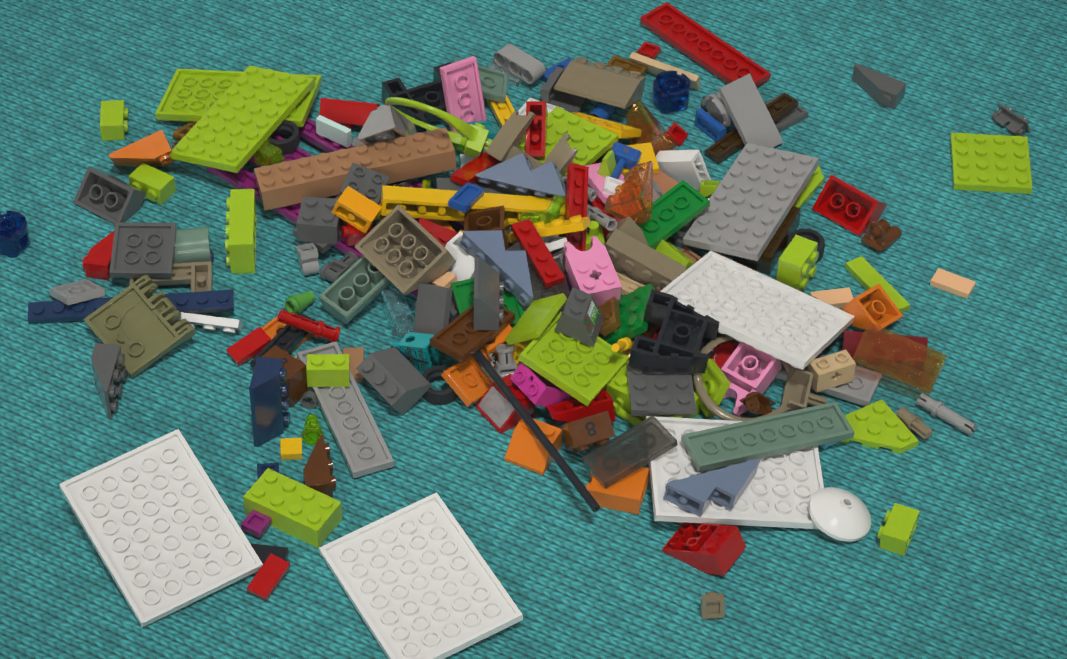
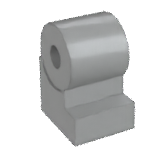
(308, 259)

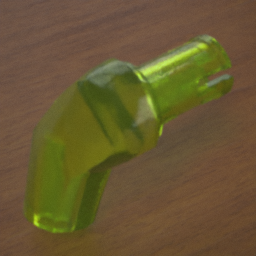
(547, 215)

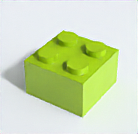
(798, 263)

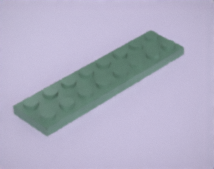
(767, 436)

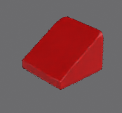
(677, 133)

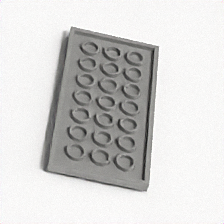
(751, 201)

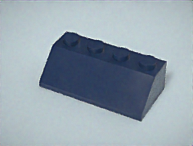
(268, 400)

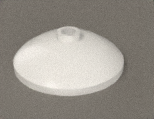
(839, 514)

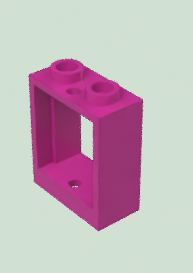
(538, 388)

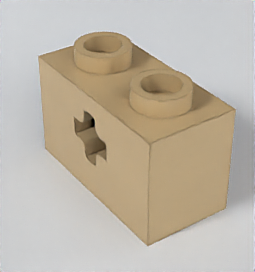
(832, 370)

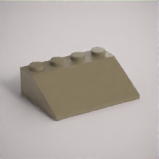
(601, 82)
(405, 251)

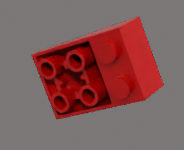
(706, 546)

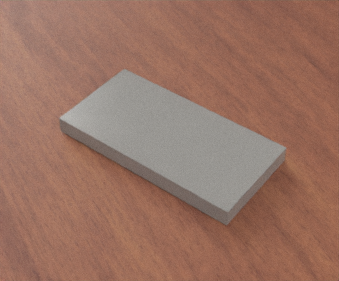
(749, 113)

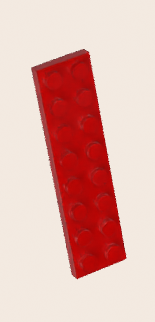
(702, 45)

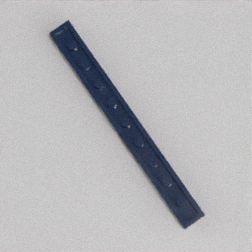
(184, 302)

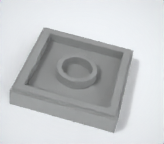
(77, 292)

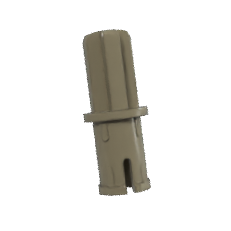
(914, 423)

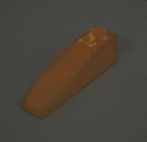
(652, 131)
(634, 195)

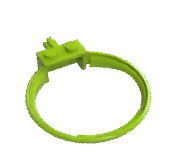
(468, 135)

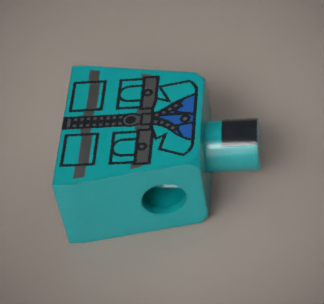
(418, 351)

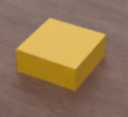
(291, 448)

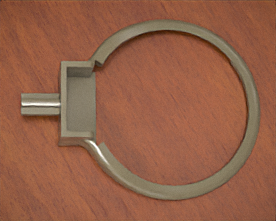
(795, 394)

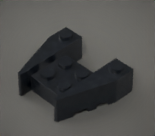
(429, 94)
(678, 339)

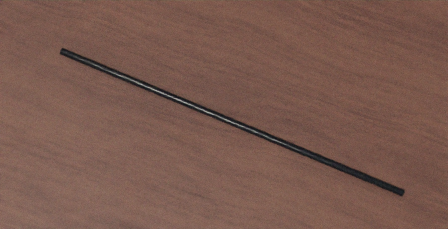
(585, 494)

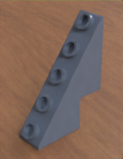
(520, 174)
(510, 264)
(720, 485)

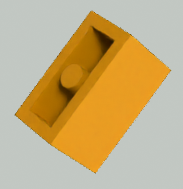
(356, 209)

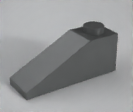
(879, 87)

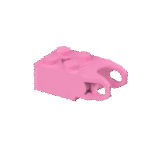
(592, 271)
(748, 372)

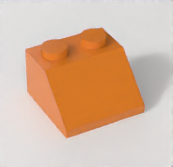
(873, 307)
(526, 449)

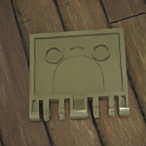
(140, 325)

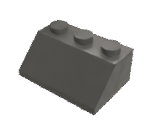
(108, 196)
(487, 297)
(394, 378)

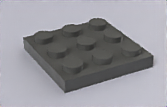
(143, 250)
(660, 393)

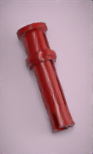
(317, 328)

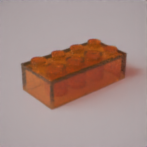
(899, 357)

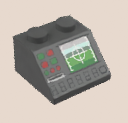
(580, 317)

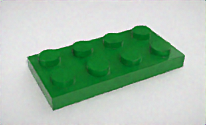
(672, 213)

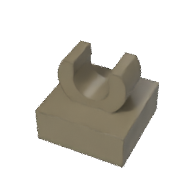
(712, 605)

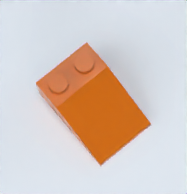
(151, 150)

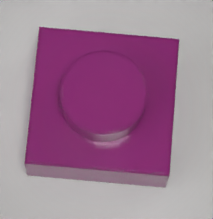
(256, 524)

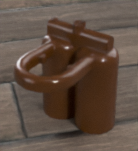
(881, 235)

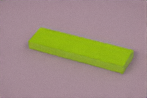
(869, 277)

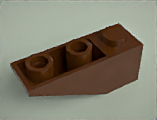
(318, 469)

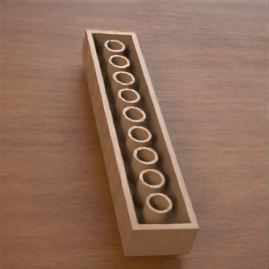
(325, 173)

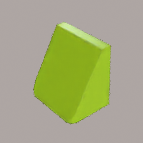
(607, 164)
(708, 187)

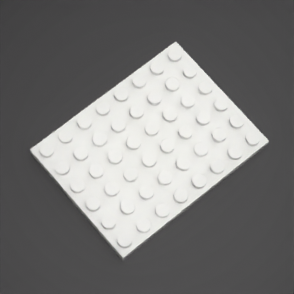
(760, 309)
(773, 498)
(160, 527)
(420, 583)

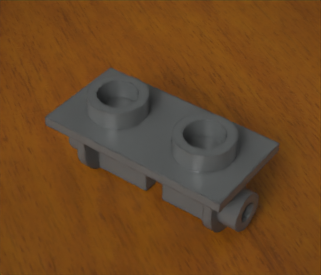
(1006, 115)

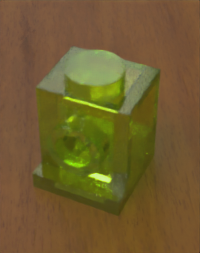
(268, 154)

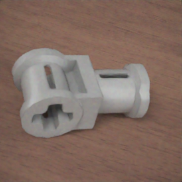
(506, 363)

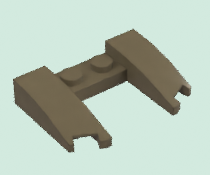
(506, 141)
(194, 273)

